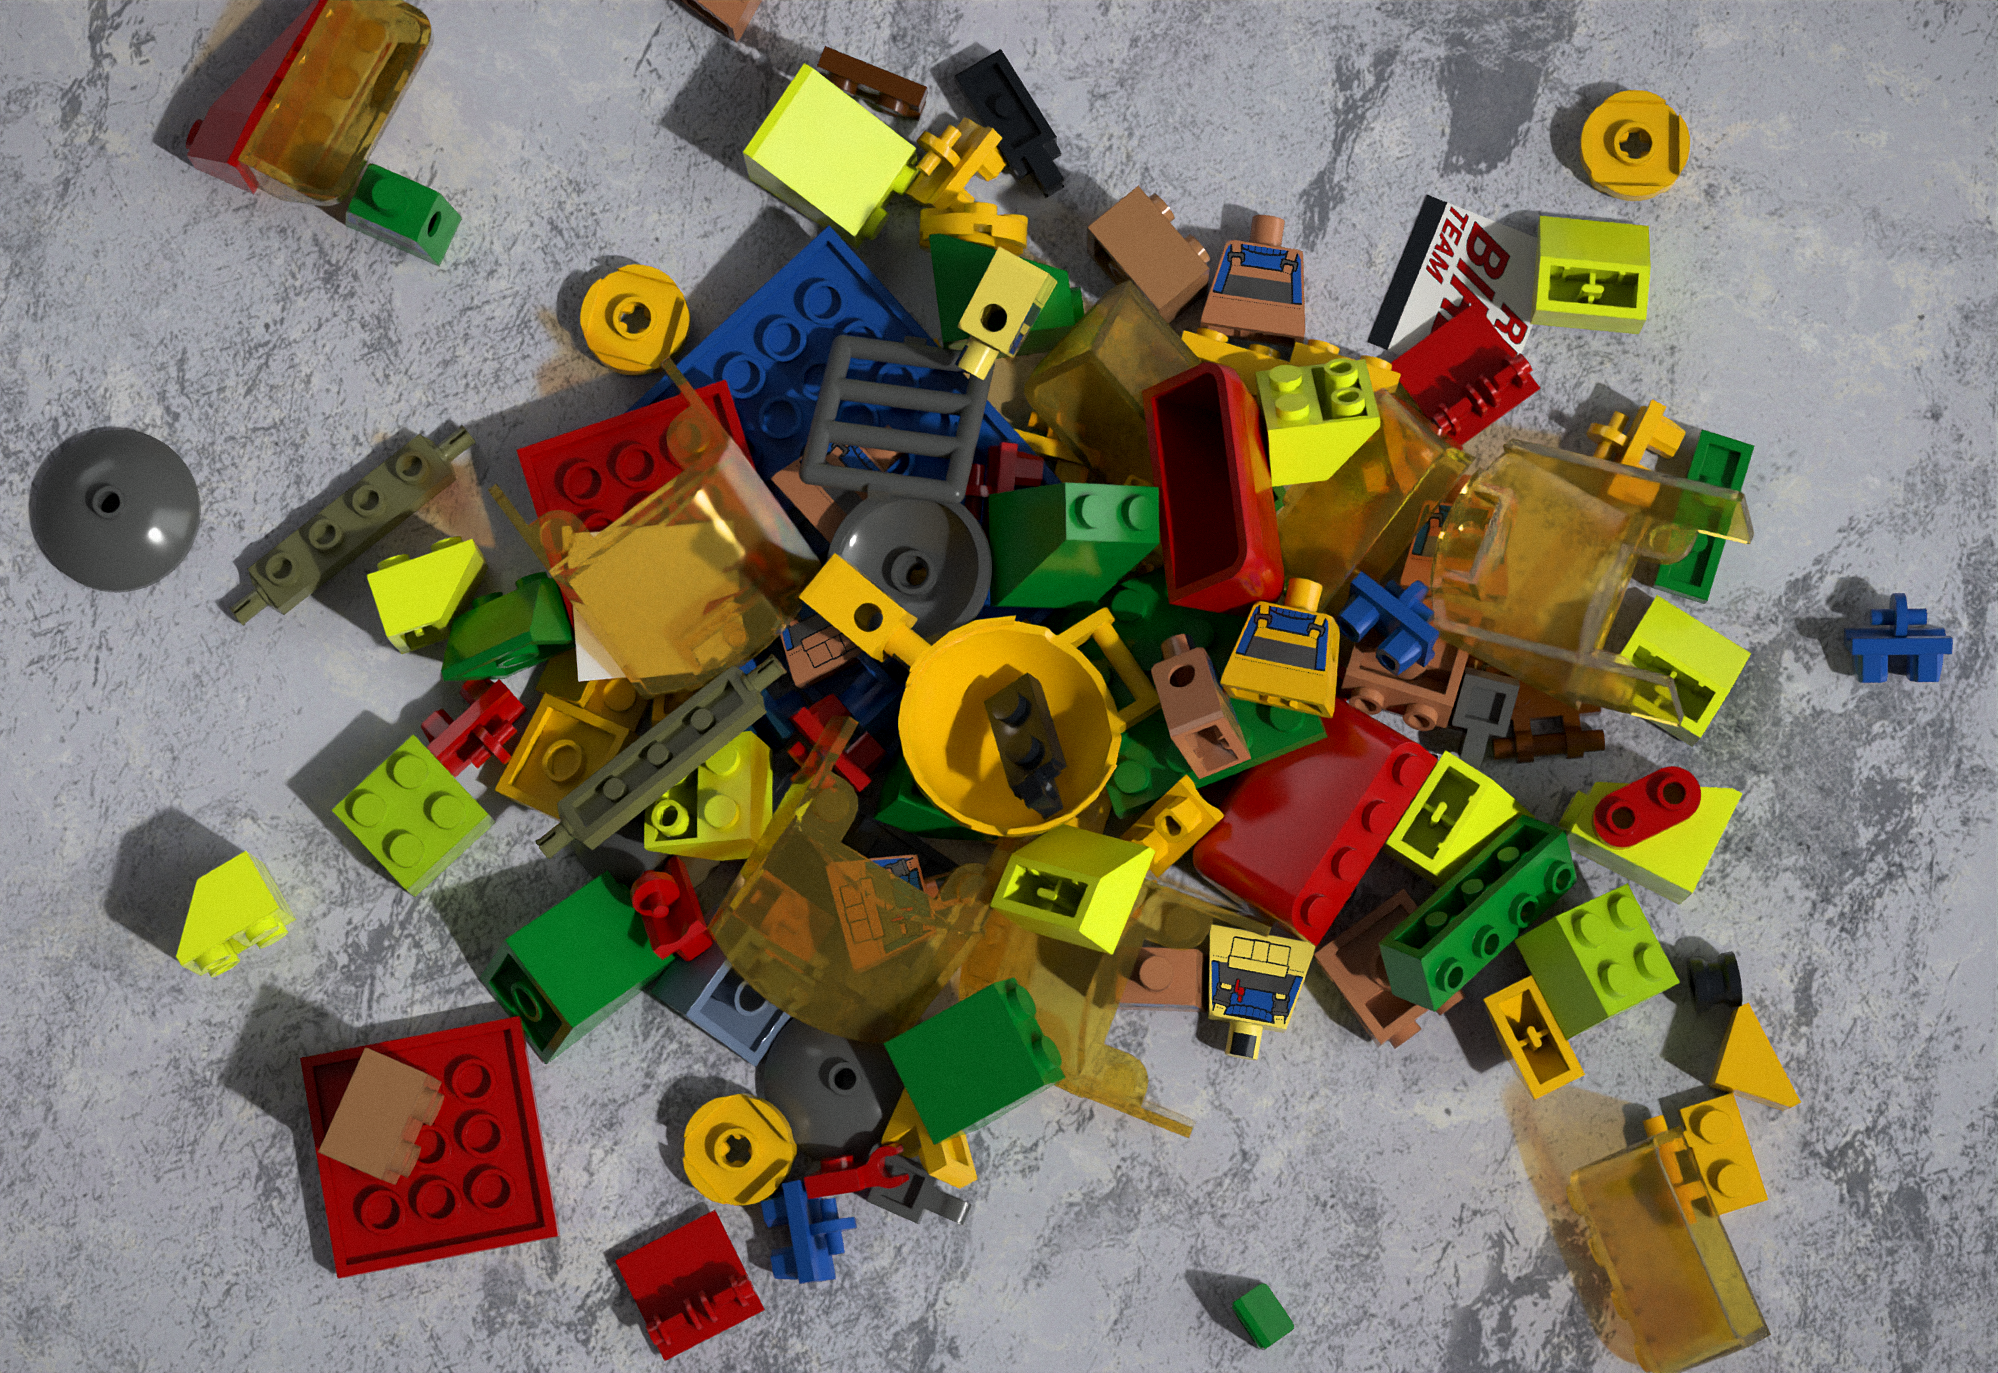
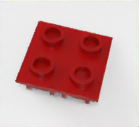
(1465, 375)
(689, 1285)

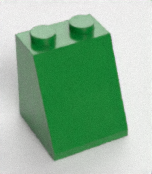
(959, 270)
(1067, 542)
(574, 966)
(976, 1060)

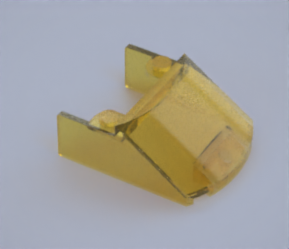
(1544, 560)
(688, 574)
(837, 932)
(1082, 989)

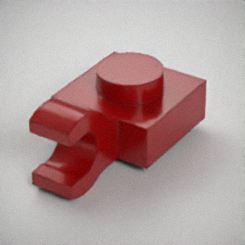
(842, 1175)

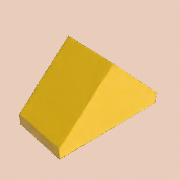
(1532, 1038)
(1749, 1064)

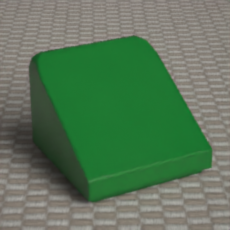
(1262, 1316)

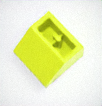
(1591, 275)
(1315, 417)
(427, 592)
(1696, 659)
(718, 806)
(1451, 820)
(1073, 886)
(230, 913)

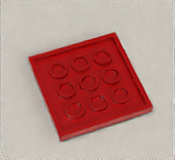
(617, 461)
(479, 1163)

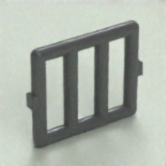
(884, 485)

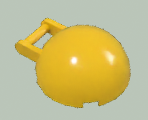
(949, 733)

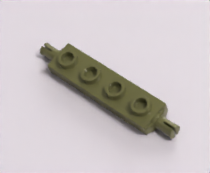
(351, 524)
(661, 757)

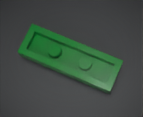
(1718, 463)

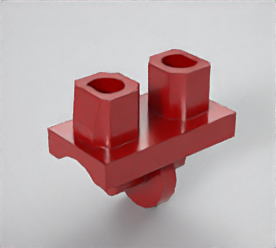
(1004, 470)
(478, 730)
(854, 762)
(671, 911)

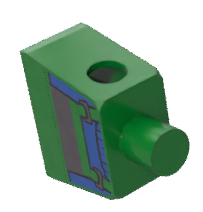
(400, 213)

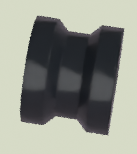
(1714, 982)

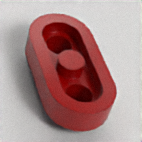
(1647, 807)

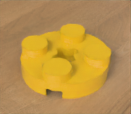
(1656, 123)
(976, 225)
(619, 294)
(770, 1149)

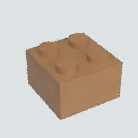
(1143, 246)
(382, 1117)

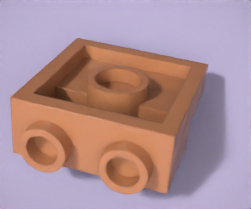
(1418, 693)
(1360, 976)

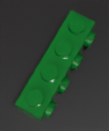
(1478, 912)

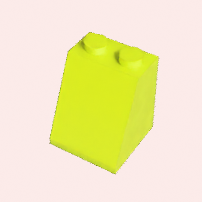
(830, 158)
(1665, 863)

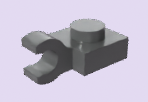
(1482, 708)
(916, 1194)

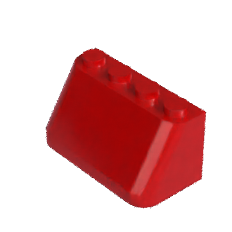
(1213, 491)
(1312, 822)

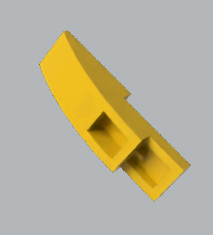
(1213, 347)

